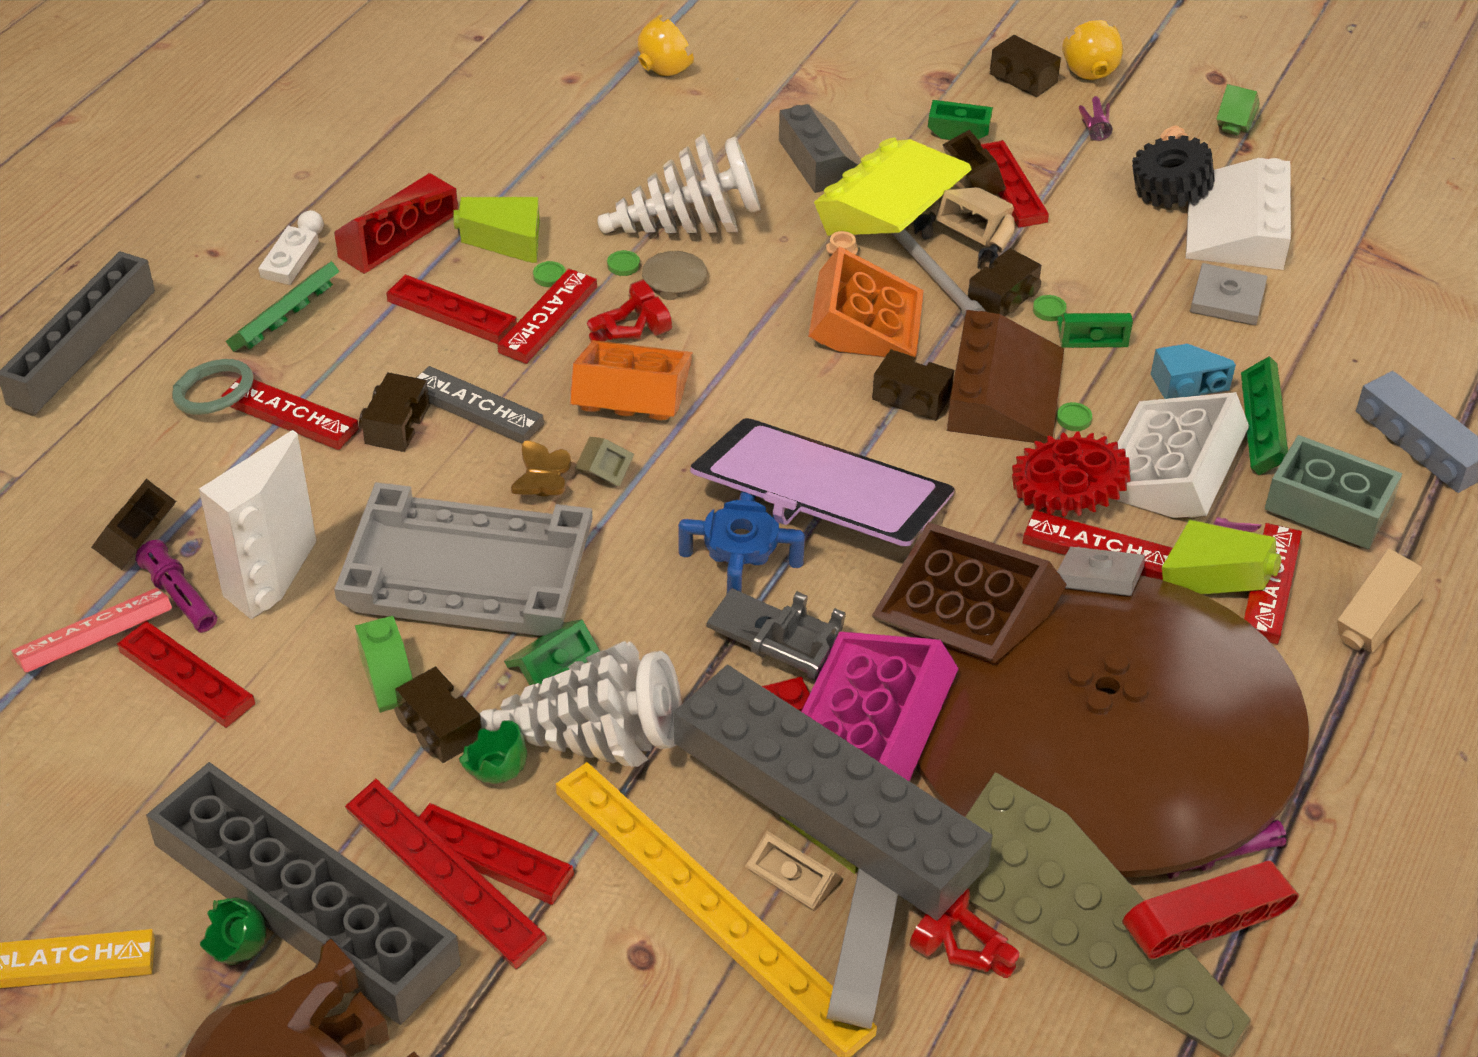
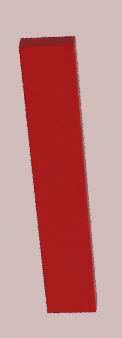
(446, 874)

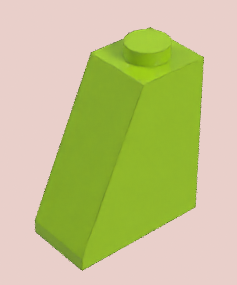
(500, 225)
(1221, 559)

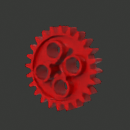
(1071, 473)

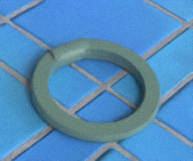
(203, 370)

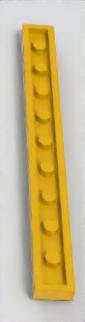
(711, 907)

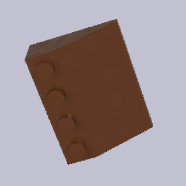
(1004, 380)
(970, 593)

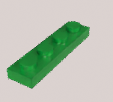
(275, 314)
(1264, 415)

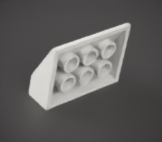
(1243, 216)
(1181, 452)
(260, 525)

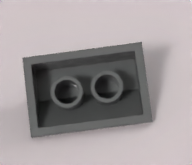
(815, 146)

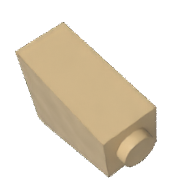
(1381, 602)

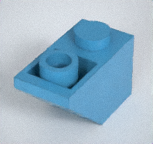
(1190, 371)

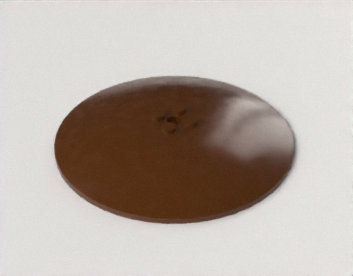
(1164, 770)

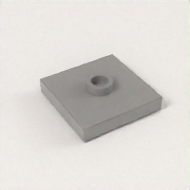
(1228, 294)
(1101, 570)

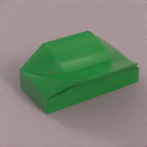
(954, 118)

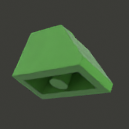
(1237, 109)
(383, 659)

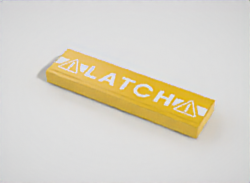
(76, 958)

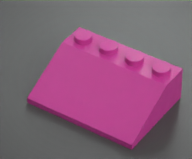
(883, 694)

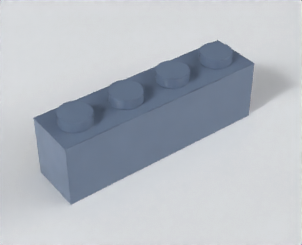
(1421, 429)

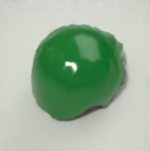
(496, 754)
(235, 931)

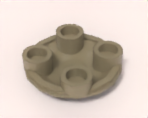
(674, 273)

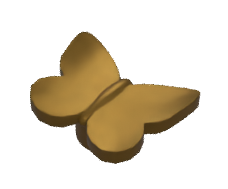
(542, 471)

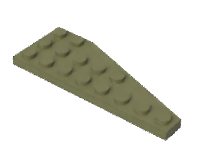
(1071, 902)

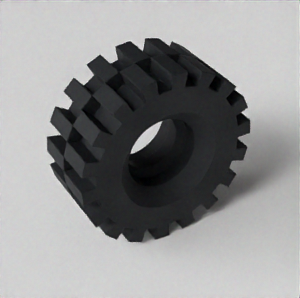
(1173, 171)

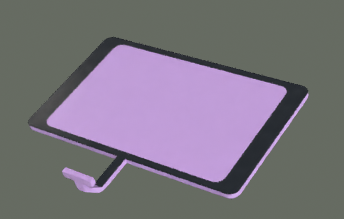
(823, 482)

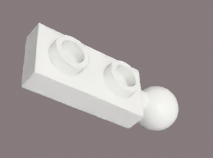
(292, 249)

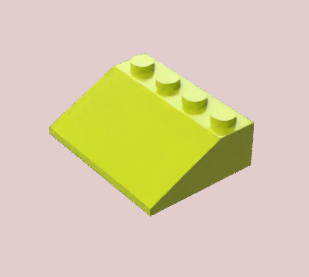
(888, 188)

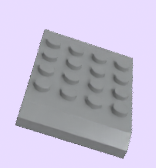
(463, 562)

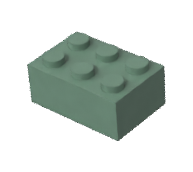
(1333, 491)

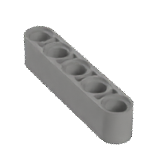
(863, 953)

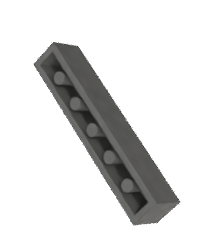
(76, 333)

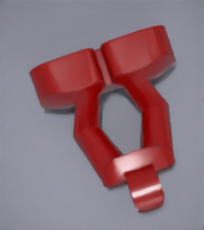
(645, 304)
(996, 954)

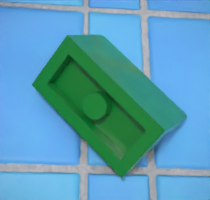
(1094, 330)
(554, 652)

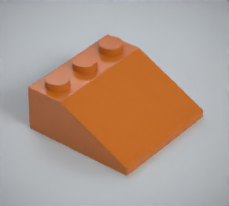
(864, 308)
(630, 379)

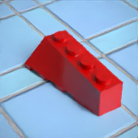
(396, 223)

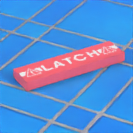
(91, 630)

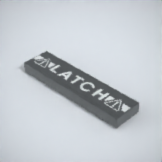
(481, 406)

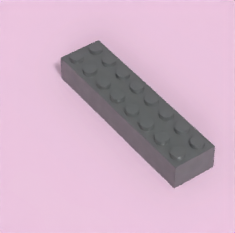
(833, 791)
(305, 889)

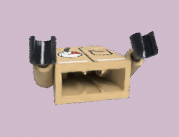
(974, 215)

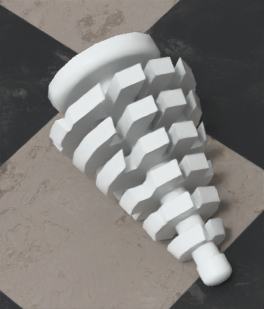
(681, 196)
(599, 707)

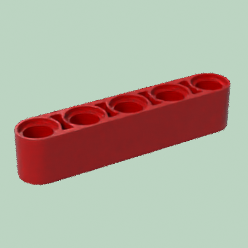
(1209, 909)

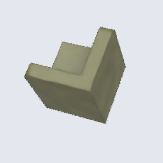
(604, 460)

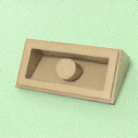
(792, 871)

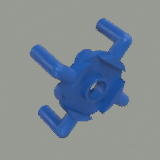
(736, 548)

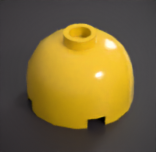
(663, 48)
(1093, 50)

